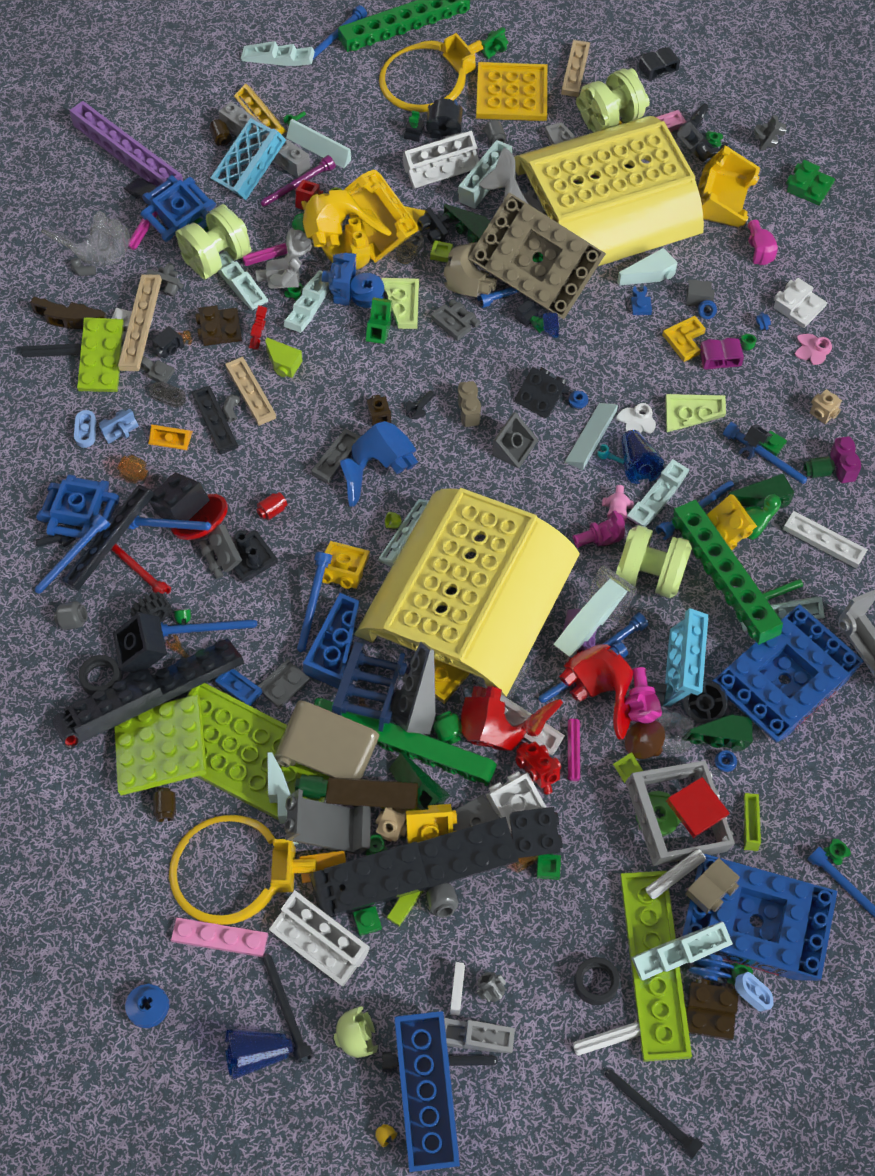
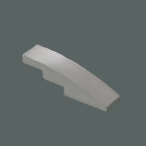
(479, 1036)

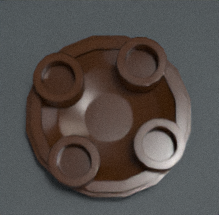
(645, 739)

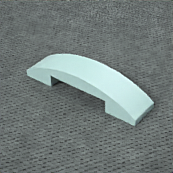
(659, 494)

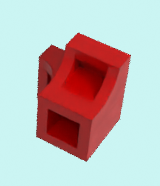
(305, 191)

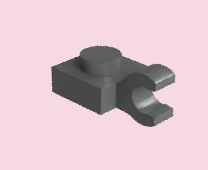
(159, 371)

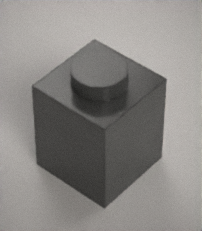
(699, 291)

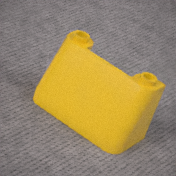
(725, 186)
(374, 193)

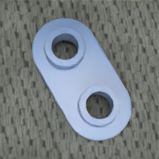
(85, 430)
(754, 991)

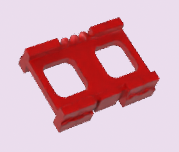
(257, 327)

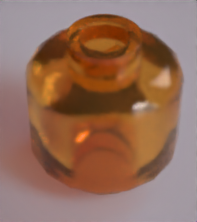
(132, 469)

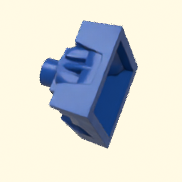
(340, 277)

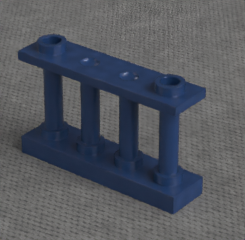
(353, 673)

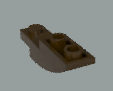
(62, 316)

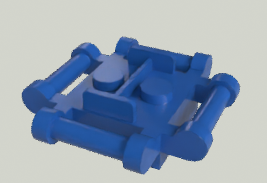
(176, 206)
(75, 504)

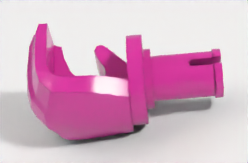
(763, 242)
(604, 533)
(642, 699)

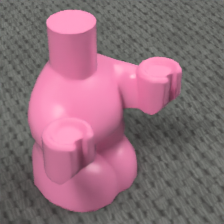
(618, 502)

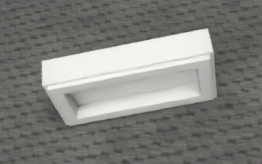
(457, 988)

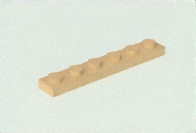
(140, 323)

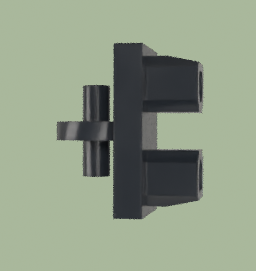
(437, 224)

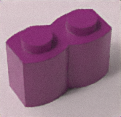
(721, 353)
(845, 459)

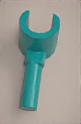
(604, 455)

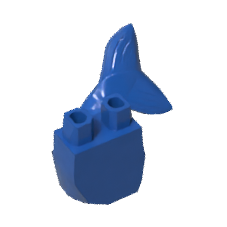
(382, 443)

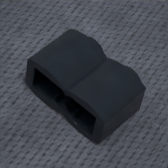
(659, 63)

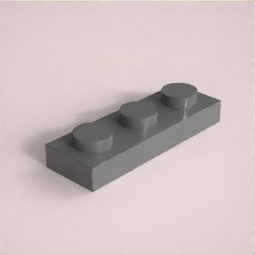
(330, 462)

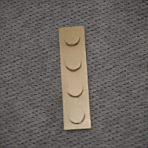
(575, 68)
(250, 391)

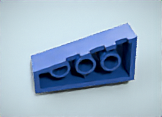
(333, 643)

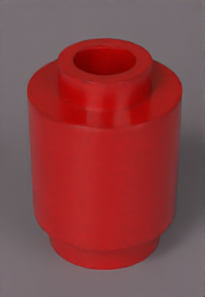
(271, 506)

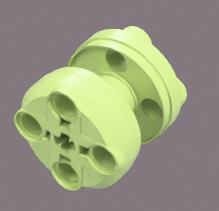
(603, 103)
(202, 249)
(667, 565)

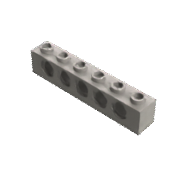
(289, 156)

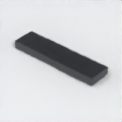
(214, 420)

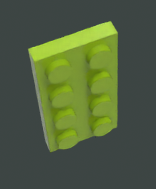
(100, 355)

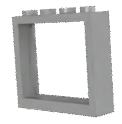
(648, 821)

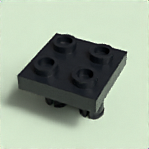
(254, 553)

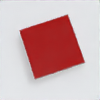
(697, 807)

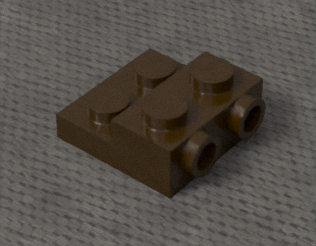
(218, 325)
(712, 1009)

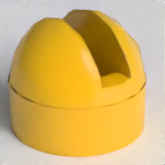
(383, 1133)

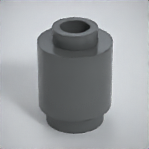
(494, 131)

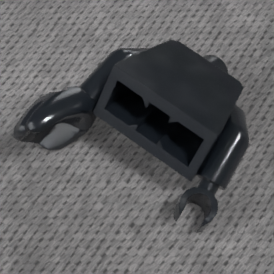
(694, 138)

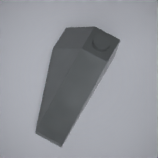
(415, 703)

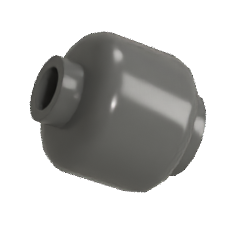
(70, 615)
(442, 900)

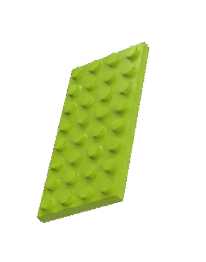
(238, 749)

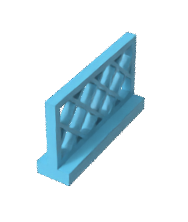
(257, 164)
(686, 657)

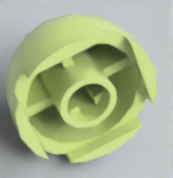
(353, 1031)

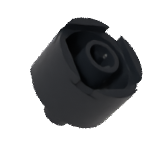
(444, 118)

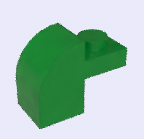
(379, 321)

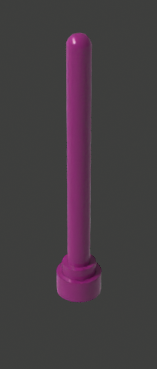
(326, 164)

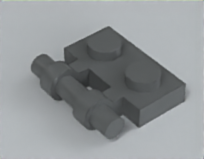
(451, 322)
(225, 550)

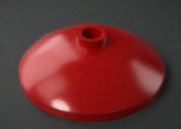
(212, 512)

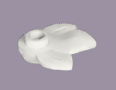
(638, 421)

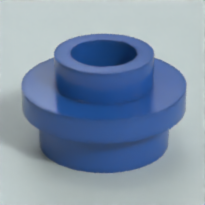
(703, 314)
(763, 321)
(578, 403)
(725, 754)

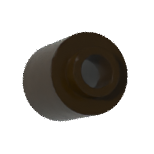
(220, 132)
(164, 804)

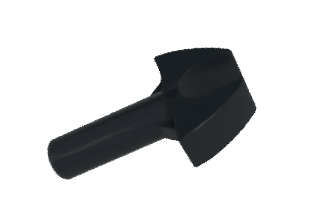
(419, 405)
(56, 538)

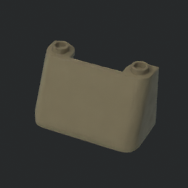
(326, 742)

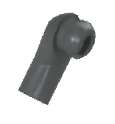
(230, 402)

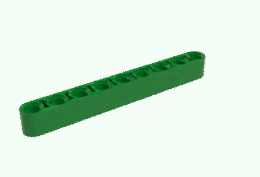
(424, 748)

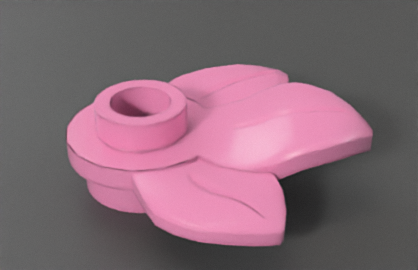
(811, 348)

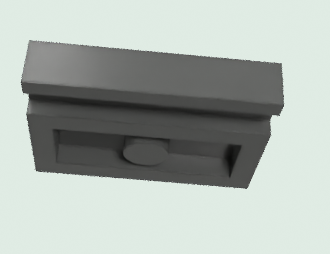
(283, 683)

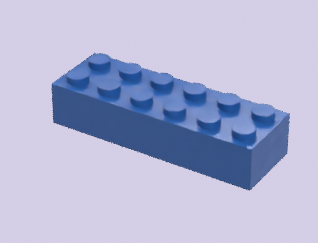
(427, 1092)

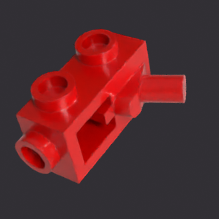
(539, 765)

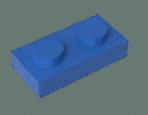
(239, 687)

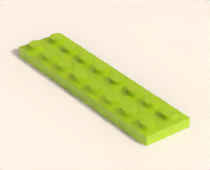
(660, 997)

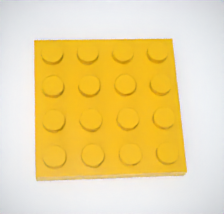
(512, 91)

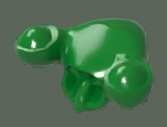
(763, 515)

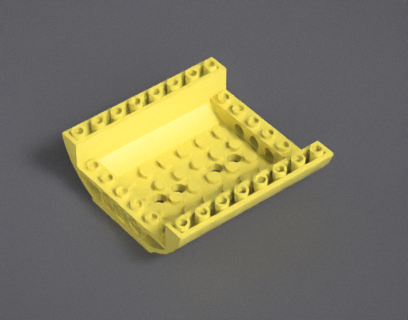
(624, 207)
(499, 592)

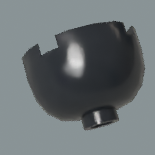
(708, 705)

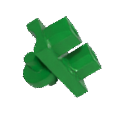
(495, 42)

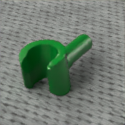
(289, 117)

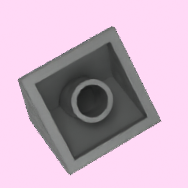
(514, 441)

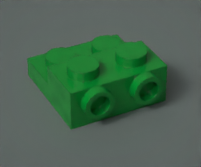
(809, 182)

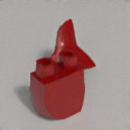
(597, 672)
(486, 724)

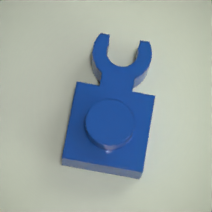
(640, 304)

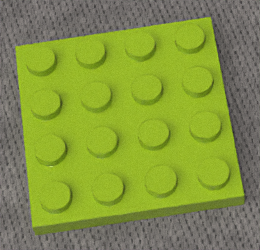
(160, 746)

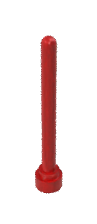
(157, 586)

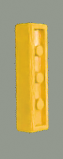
(258, 108)

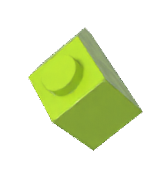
(283, 358)

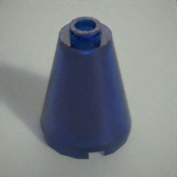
(640, 458)
(254, 1050)

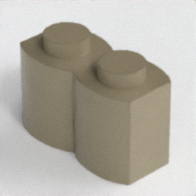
(469, 403)
(713, 886)

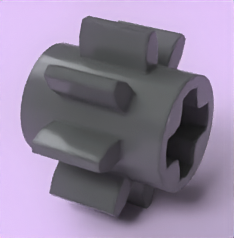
(491, 987)

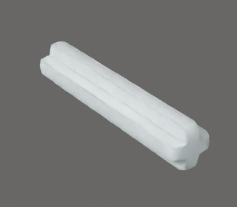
(675, 874)
(606, 1038)

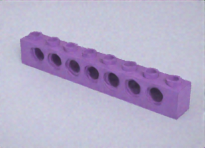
(121, 145)

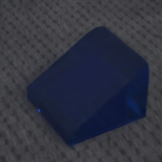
(551, 324)

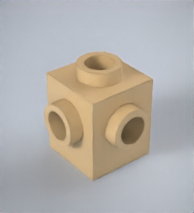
(825, 406)
(392, 823)

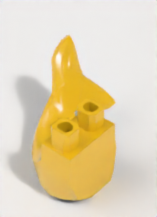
(326, 214)
(351, 241)

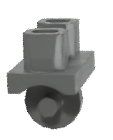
(767, 132)
(172, 283)

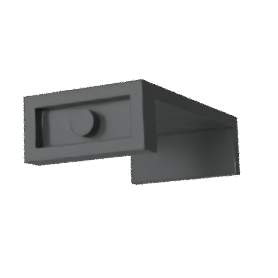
(327, 824)

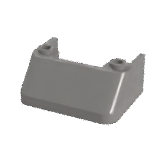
(859, 628)

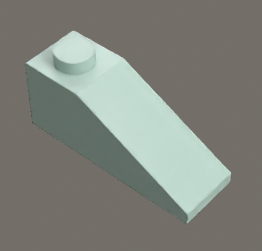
(650, 269)

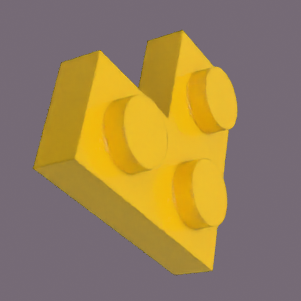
(681, 337)

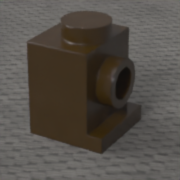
(378, 409)

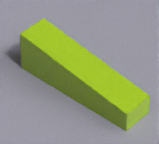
(752, 833)
(403, 907)

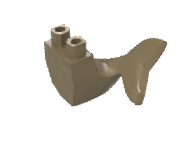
(464, 276)

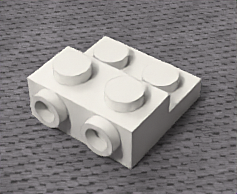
(799, 302)
(514, 796)

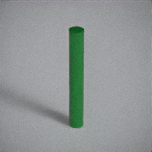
(782, 589)

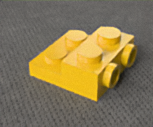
(732, 521)
(346, 565)
(430, 823)

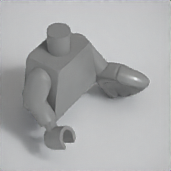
(285, 271)

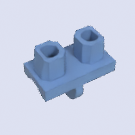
(118, 426)

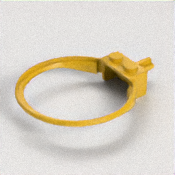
(454, 51)
(282, 872)

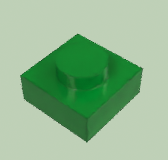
(775, 444)
(549, 866)
(367, 921)

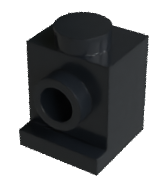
(167, 343)

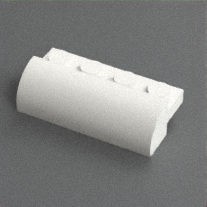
(441, 159)
(319, 938)

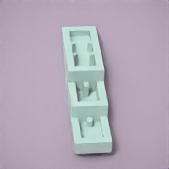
(278, 55)
(241, 282)
(307, 304)
(590, 617)
(277, 788)
(682, 950)

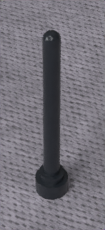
(301, 1048)
(390, 1061)
(690, 1144)

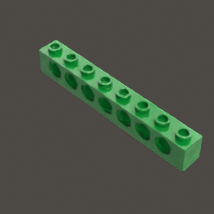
(398, 21)
(697, 526)

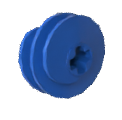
(365, 287)
(709, 968)
(136, 1011)

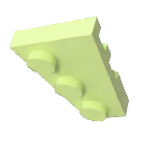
(404, 297)
(692, 410)

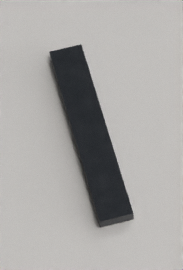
(108, 537)

